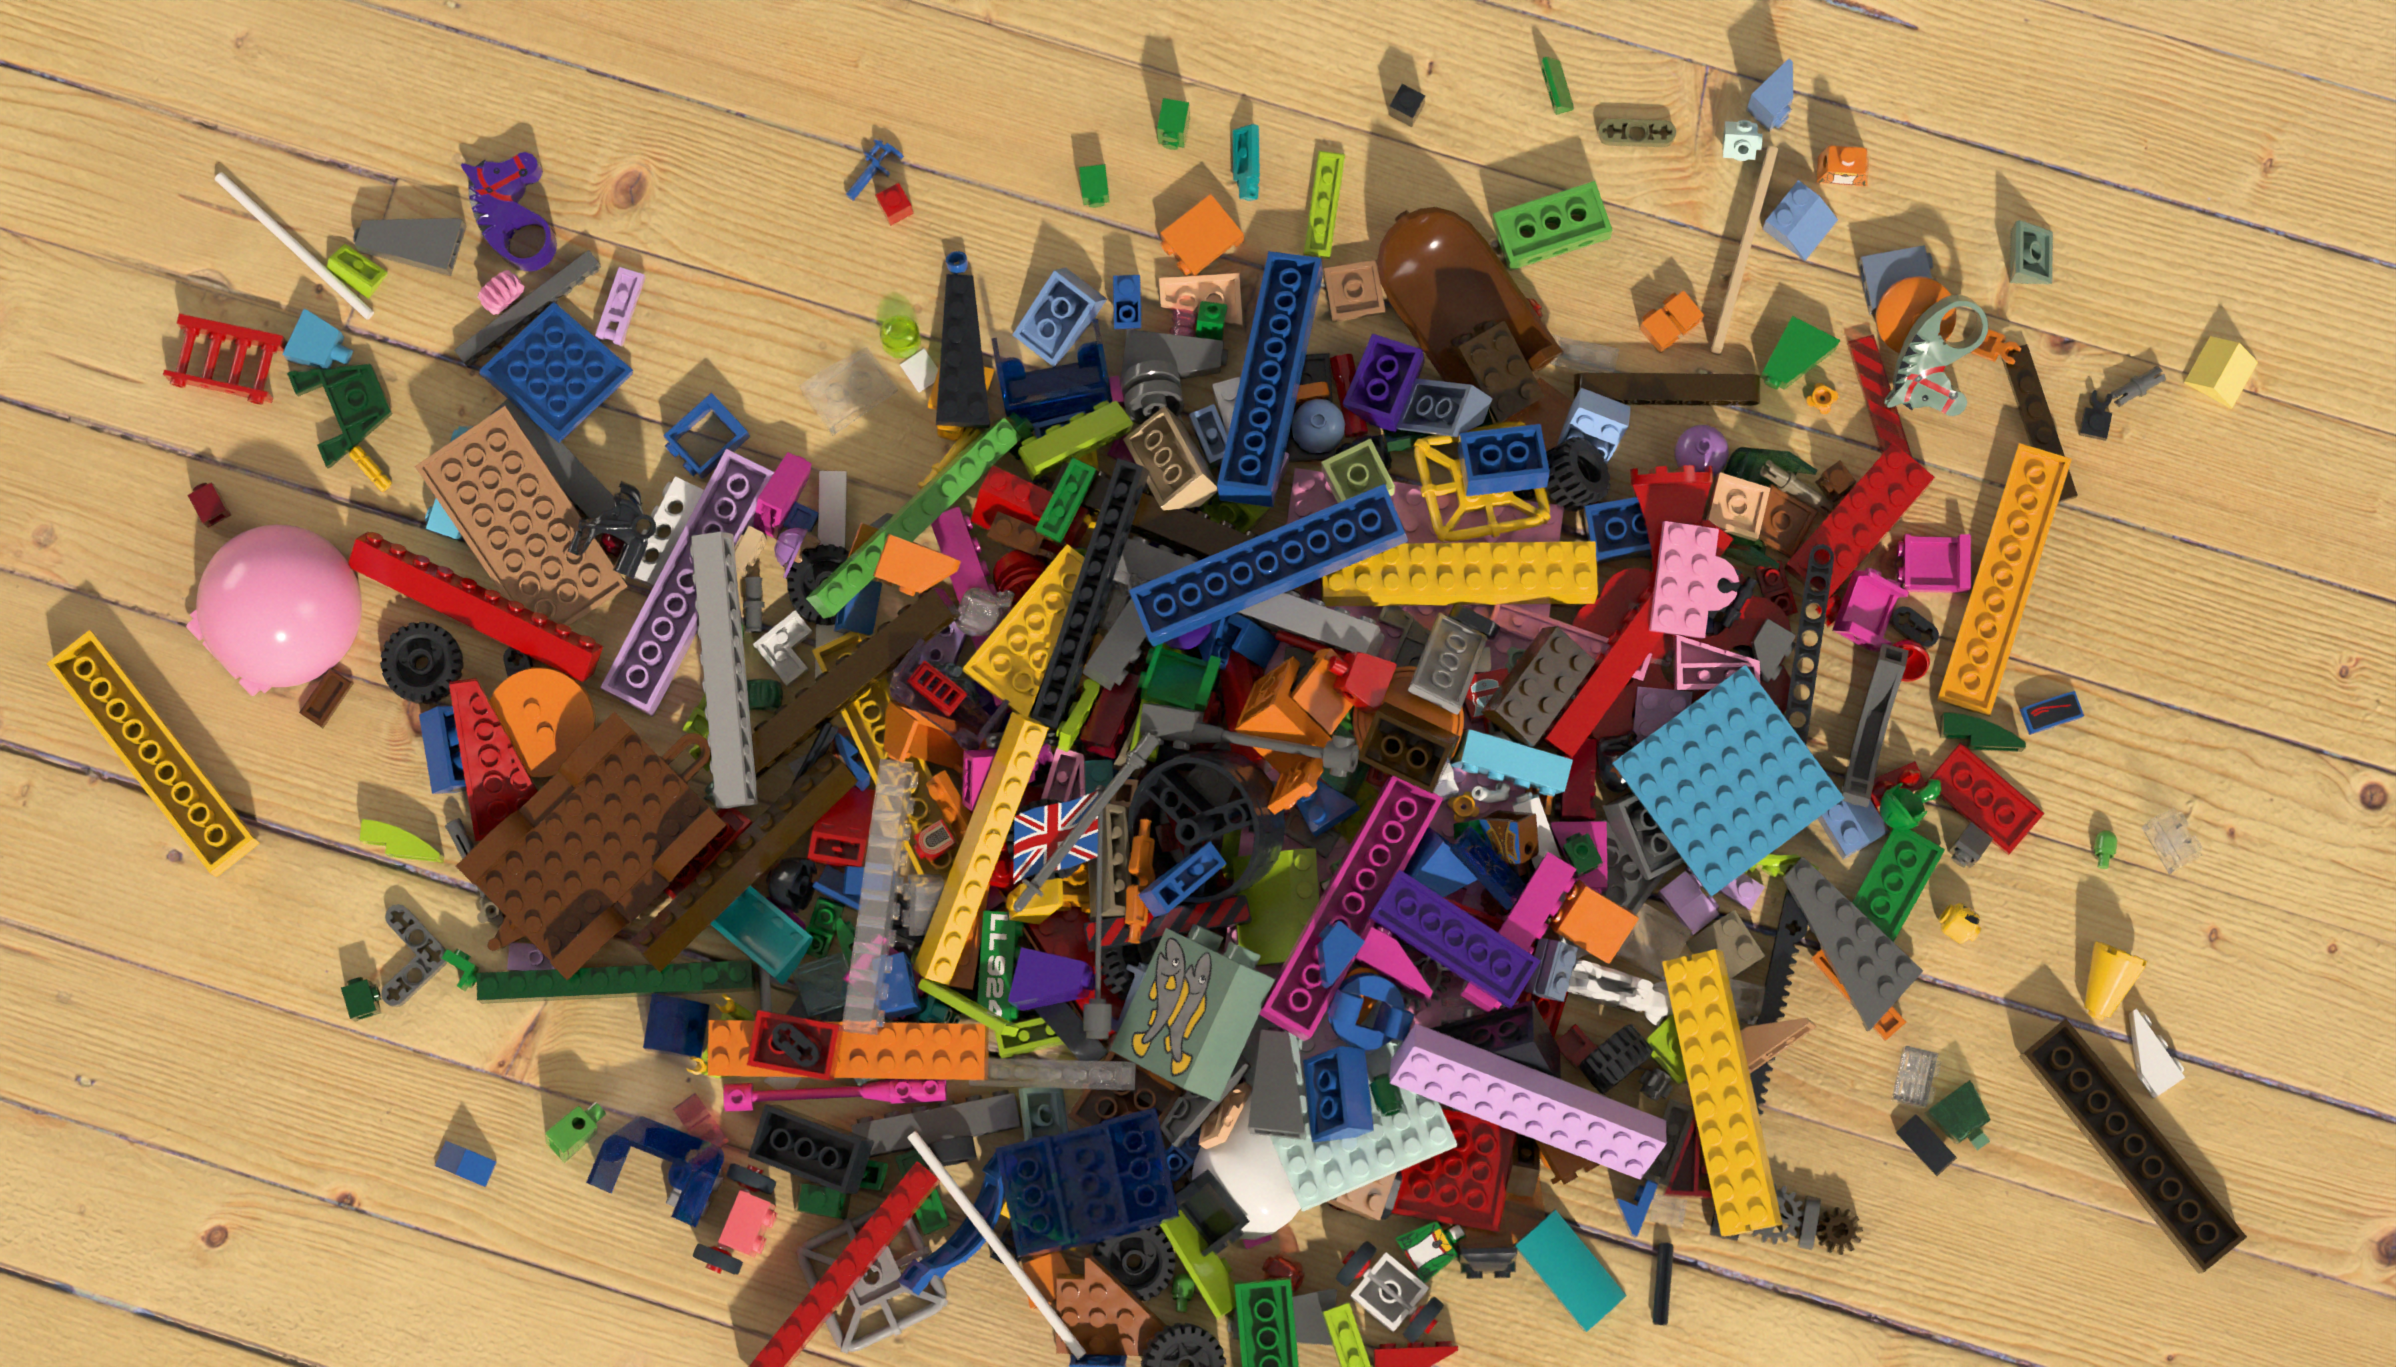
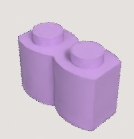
(1689, 903)

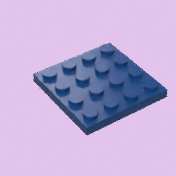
(556, 372)

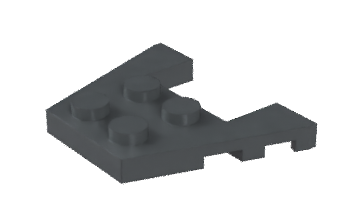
(1413, 637)

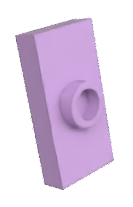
(527, 957)

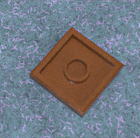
(1785, 522)

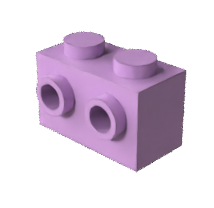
(944, 646)

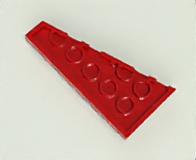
(491, 766)

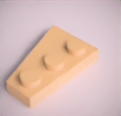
(1191, 290)

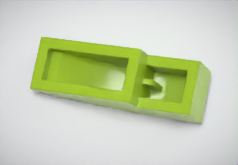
(397, 842)

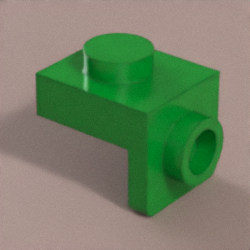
(461, 961)

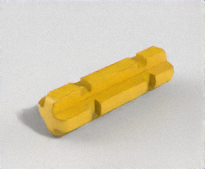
(369, 467)

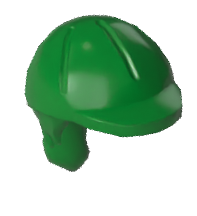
(1905, 809)

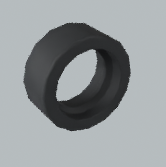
(953, 1150)

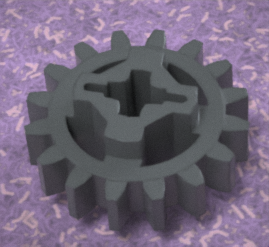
(1787, 1219)

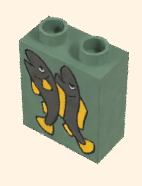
(1194, 1011)

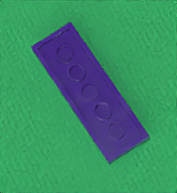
(1454, 939)

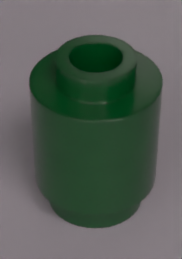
(1386, 1095)

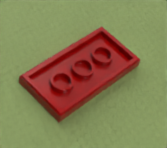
(1985, 798)

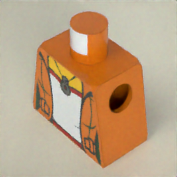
(1843, 166)

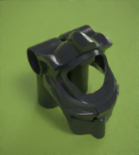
(622, 524)

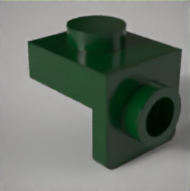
(1023, 428)

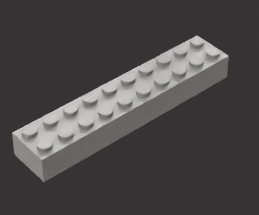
(1282, 612)

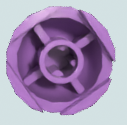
(1702, 448)

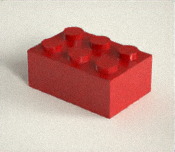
(768, 1055)

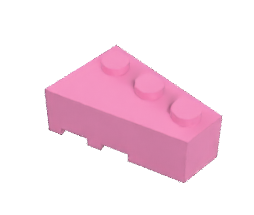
(1706, 666)

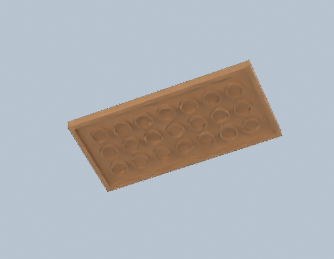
(519, 520)

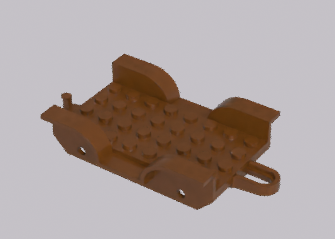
(593, 845)

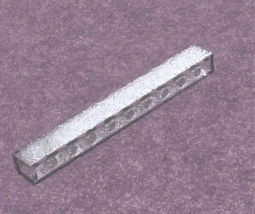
(879, 896)

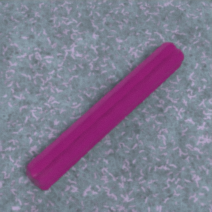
(1045, 758)

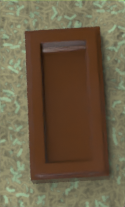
(326, 698)

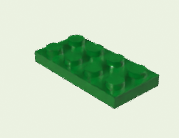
(1897, 880)

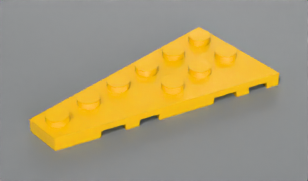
(1021, 647)

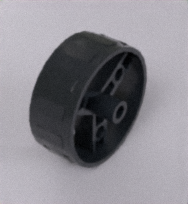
(1210, 823)

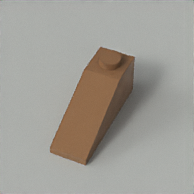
(1770, 1039)

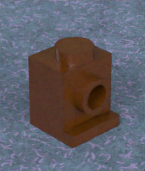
(1835, 481)

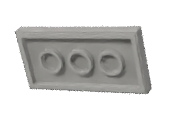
(1448, 663)

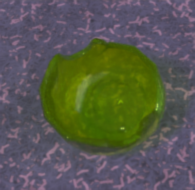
(900, 336)

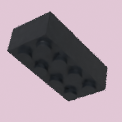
(811, 1149)

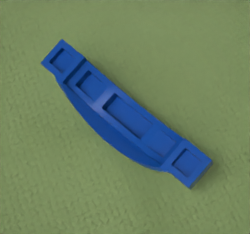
(965, 1240)

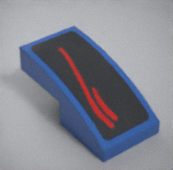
(2052, 712)

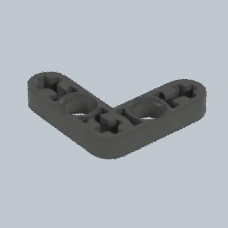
(420, 961)

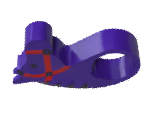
(494, 202)

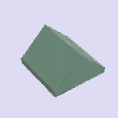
(2030, 254)
(1043, 1112)

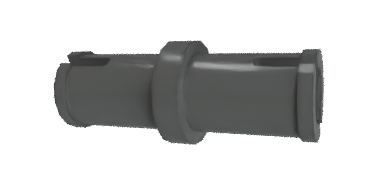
(2138, 386)
(753, 604)

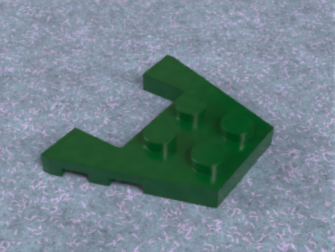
(355, 402)

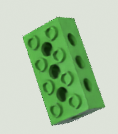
(1556, 209)

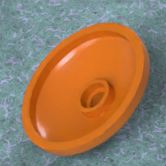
(1905, 304)

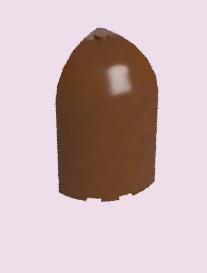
(1447, 282)

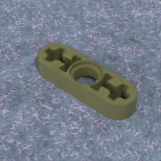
(1629, 141)

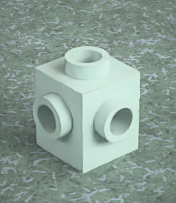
(1741, 140)

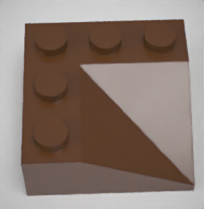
(1105, 1104)

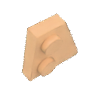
(1221, 1120)

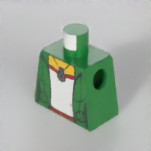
(1430, 1248)

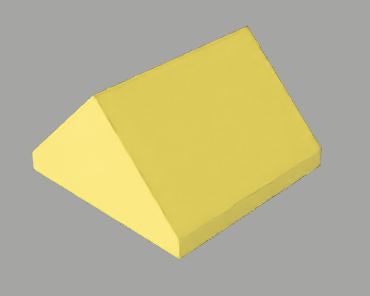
(2221, 370)

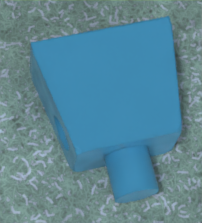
(316, 343)

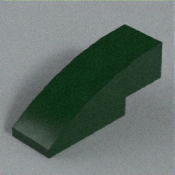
(1979, 733)

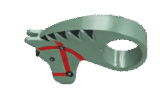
(1921, 363)

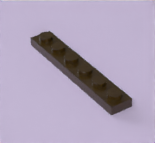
(2035, 410)

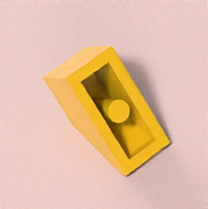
(1039, 907)

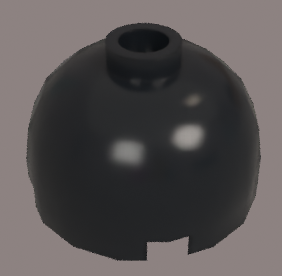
(792, 883)

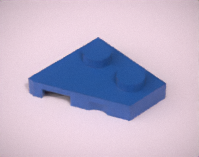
(1325, 808)

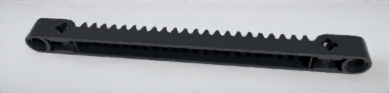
(1774, 992)

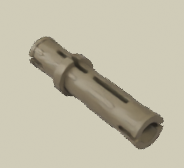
(1788, 482)

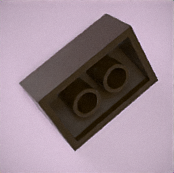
(1408, 747)

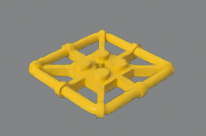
(1472, 503)

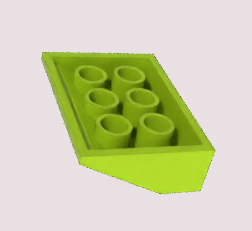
(1278, 904)

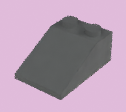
(1641, 836)

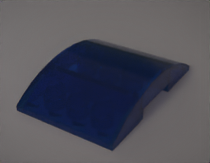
(1087, 1184)

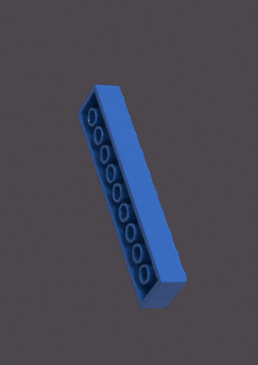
(1270, 379)
(1268, 565)

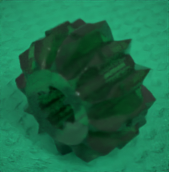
(764, 694)

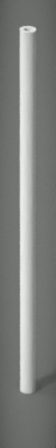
(996, 1245)

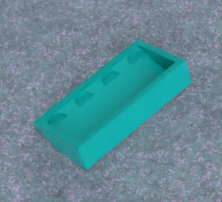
(764, 934)
(1570, 1270)

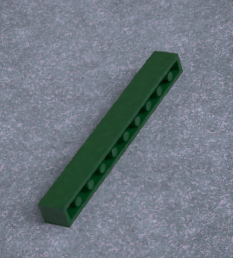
(616, 982)

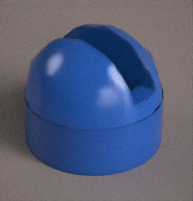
(955, 257)

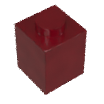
(209, 504)

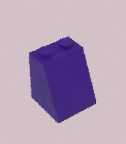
(1049, 980)

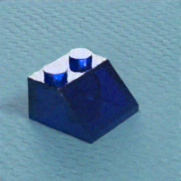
(676, 1026)

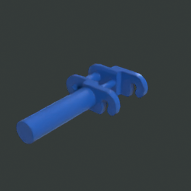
(872, 168)

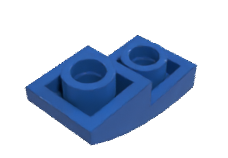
(848, 754)
(1183, 1158)

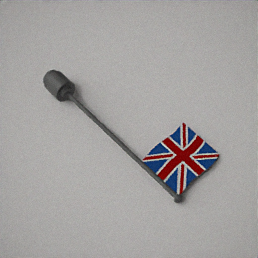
(1035, 841)

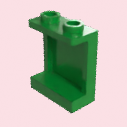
(1178, 679)

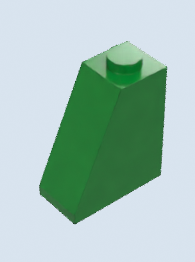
(1797, 353)

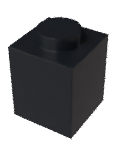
(1407, 105)

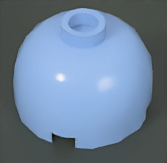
(1318, 426)

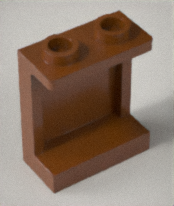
(1564, 1163)

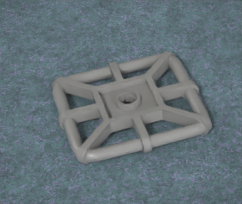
(868, 1295)

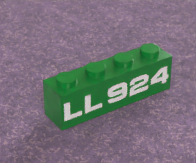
(998, 962)

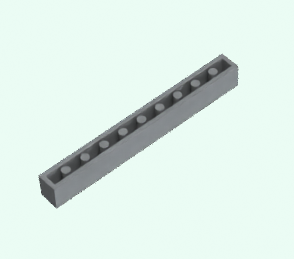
(724, 670)

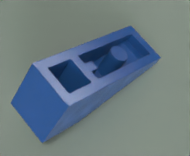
(1181, 880)

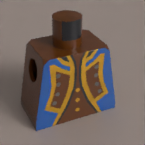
(1512, 837)

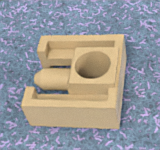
(748, 550)

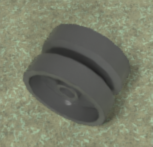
(1149, 388)

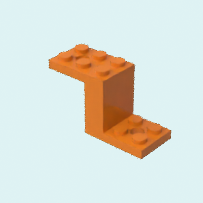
(1276, 716)

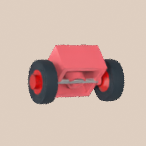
(745, 1224)

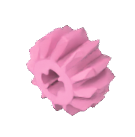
(500, 292)

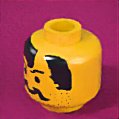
(1960, 923)

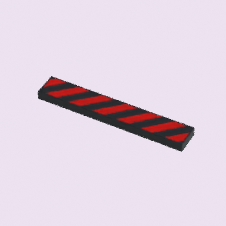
(1208, 915)

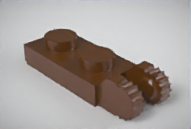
(1021, 536)

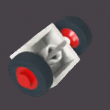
(1389, 1292)

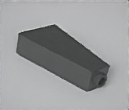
(413, 242)
(1188, 354)
(1275, 1094)
(1308, 1317)

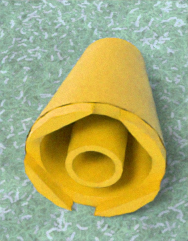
(2110, 979)

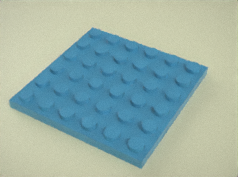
(1728, 780)

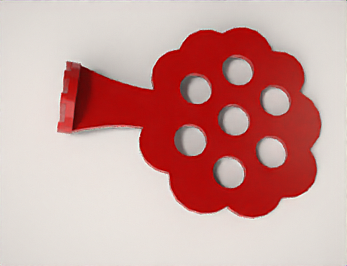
(1677, 499)

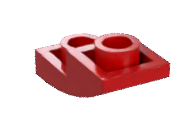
(1776, 588)

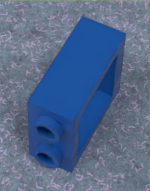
(709, 404)

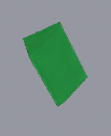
(1556, 85)

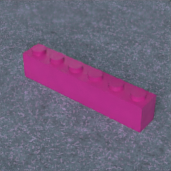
(1529, 914)

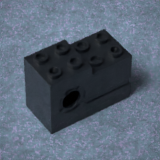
(1512, 1034)

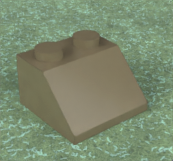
(1733, 939)

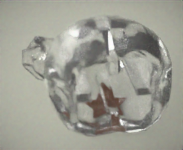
(983, 611)

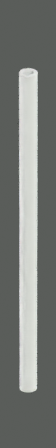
(294, 245)

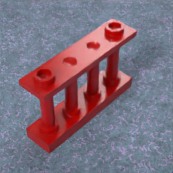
(217, 333)

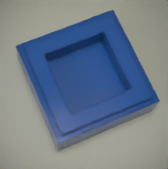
(801, 517)

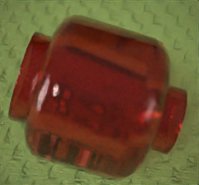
(1284, 1266)

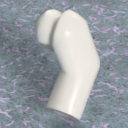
(1490, 796)

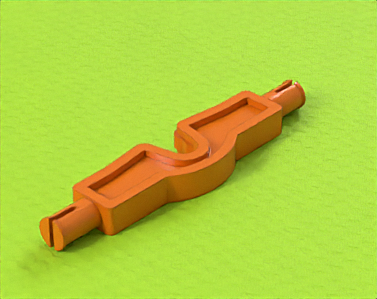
(1140, 866)

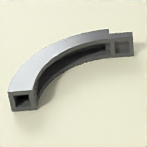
(1873, 725)

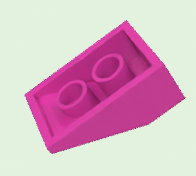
(1392, 963)

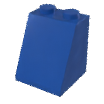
(1437, 866)

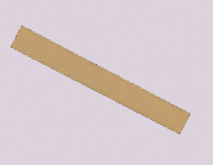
(1744, 249)

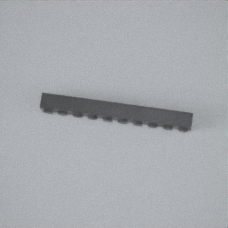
(527, 308)

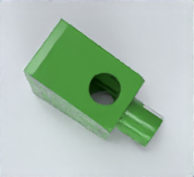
(566, 1139)

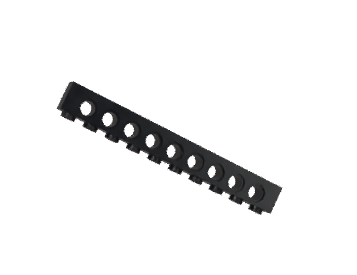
(1090, 593)

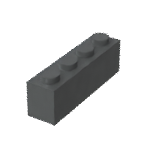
(1117, 649)

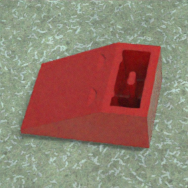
(843, 831)

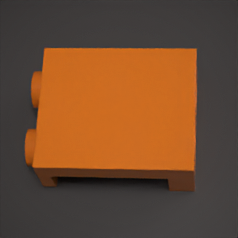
(1200, 236)
(1317, 696)
(1593, 921)

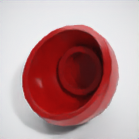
(1917, 660)

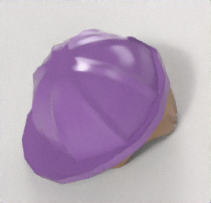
(791, 546)

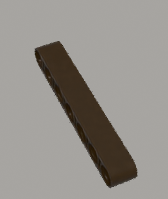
(1673, 388)

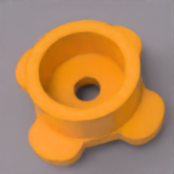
(1829, 395)
(1465, 799)

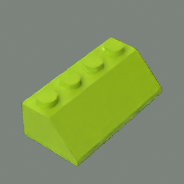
(1075, 439)
(1207, 1272)

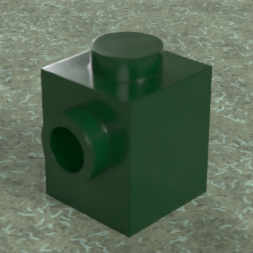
(1582, 854)
(361, 998)

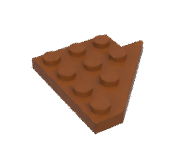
(1103, 1313)

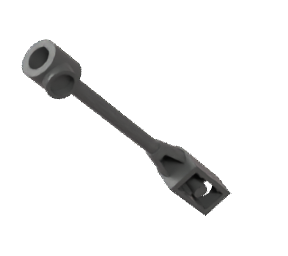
(1188, 728)

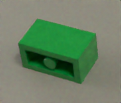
(1173, 123)

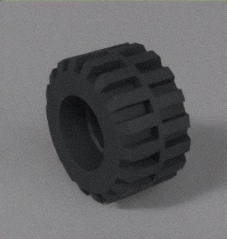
(1577, 474)
(1616, 1058)

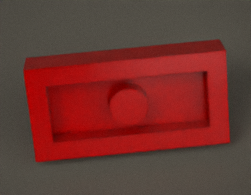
(1908, 775)

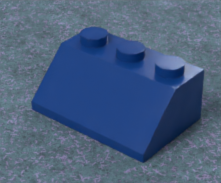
(442, 750)
(1338, 1094)

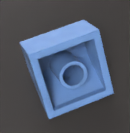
(1773, 99)
(1800, 221)
(1852, 827)

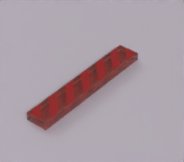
(1875, 389)

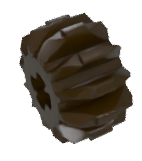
(1843, 1240)

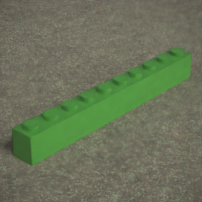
(915, 515)

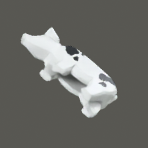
(1620, 990)

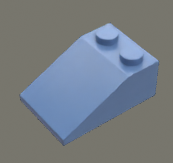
(1059, 315)

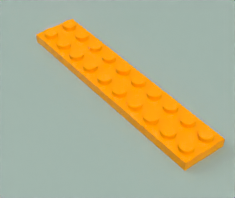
(2004, 580)

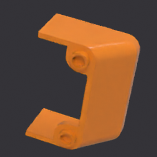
(907, 563)
(915, 736)

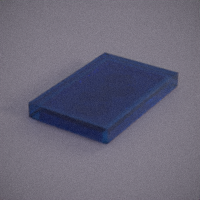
(1487, 867)

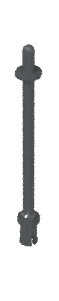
(1134, 760)

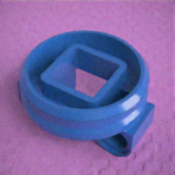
(1391, 1019)

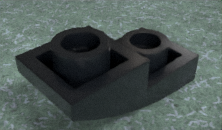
(1926, 1145)

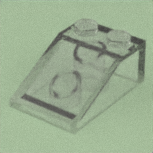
(847, 389)

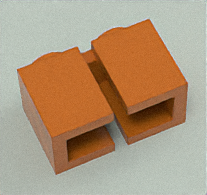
(1667, 323)

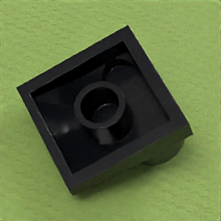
(1480, 1261)

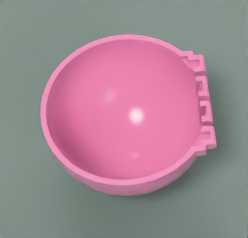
(277, 607)

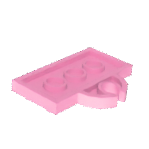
(1688, 580)

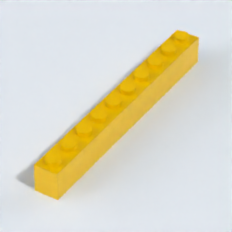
(980, 848)

